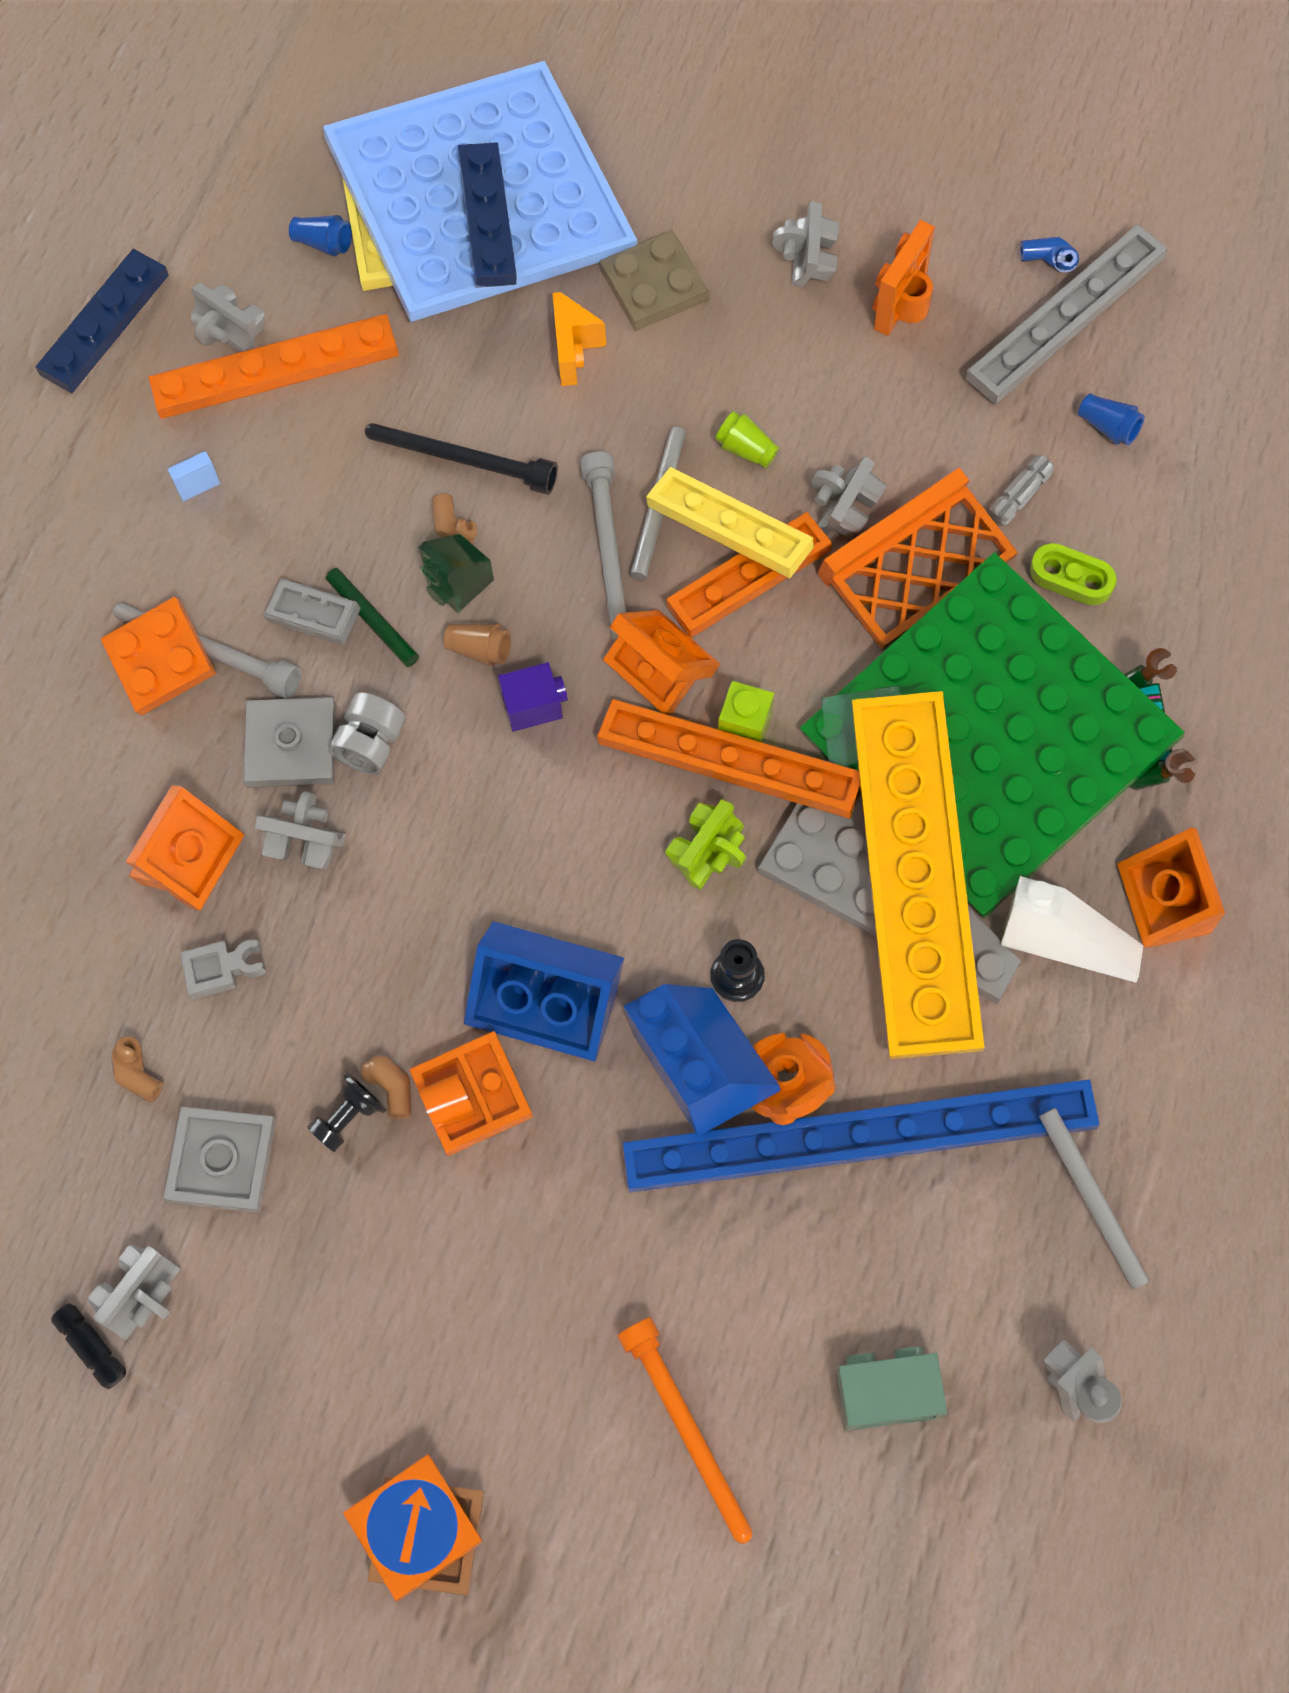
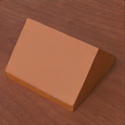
(1172, 890)

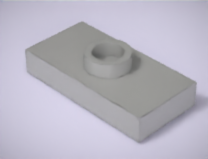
(312, 611)

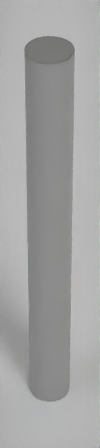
(653, 518)
(1094, 1198)

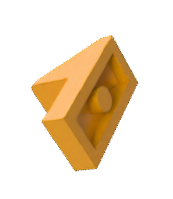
(574, 332)

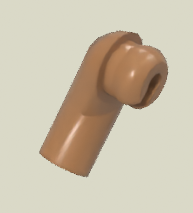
(445, 520)

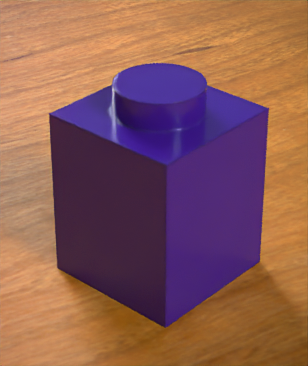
(532, 696)

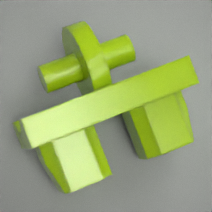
(712, 847)

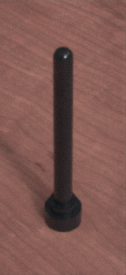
(537, 474)

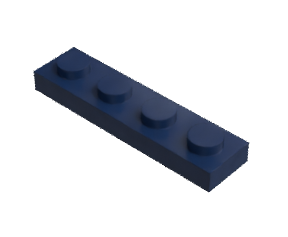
(487, 215)
(102, 321)

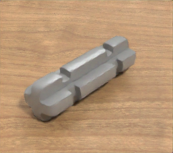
(1021, 490)

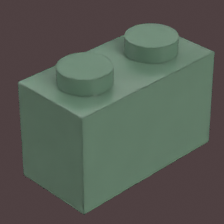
(891, 1389)

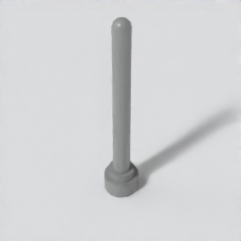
(598, 471)
(279, 677)

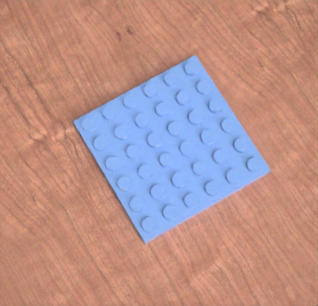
(411, 197)

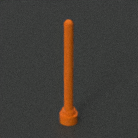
(643, 1344)

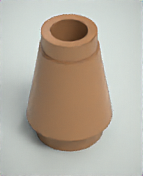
(479, 642)

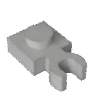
(214, 968)

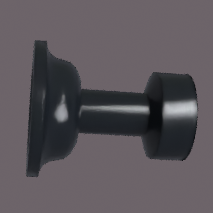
(737, 971)
(356, 1100)

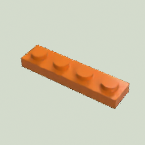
(736, 584)

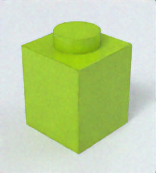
(747, 711)

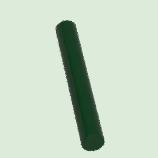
(373, 618)

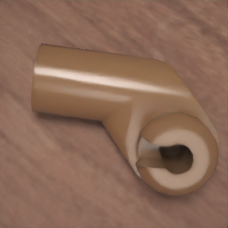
(129, 1070)
(394, 1080)

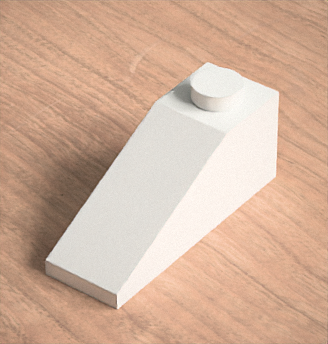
(1066, 929)

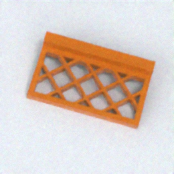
(887, 537)

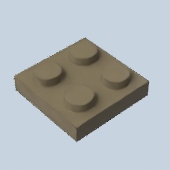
(653, 280)

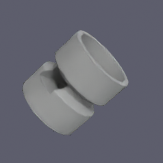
(369, 728)

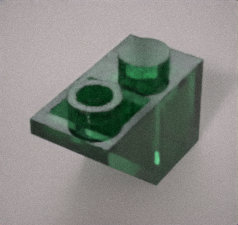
(454, 570)

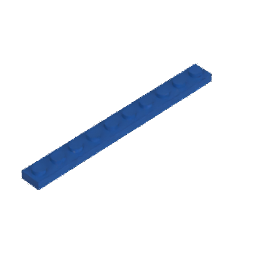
(856, 1136)

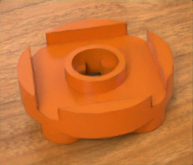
(809, 1086)

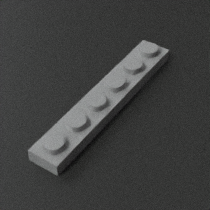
(1066, 314)

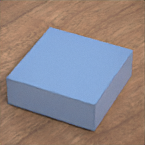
(194, 476)

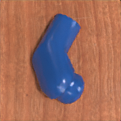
(1052, 250)

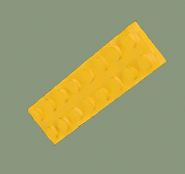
(917, 876)

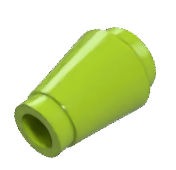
(745, 439)

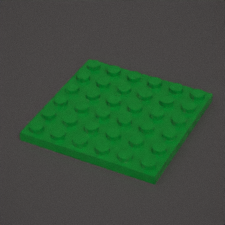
(1032, 722)

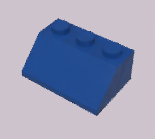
(542, 990)
(699, 1053)

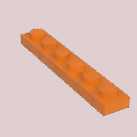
(273, 366)
(730, 758)

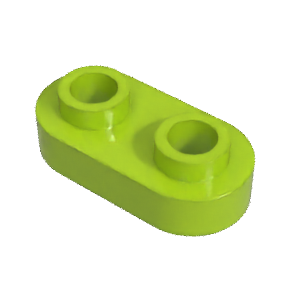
(1073, 573)

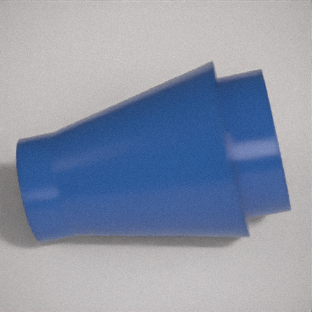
(323, 233)
(1114, 419)

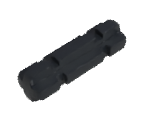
(88, 1346)

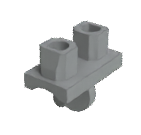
(802, 243)
(221, 320)
(857, 484)
(319, 842)
(137, 1293)
(1082, 1384)

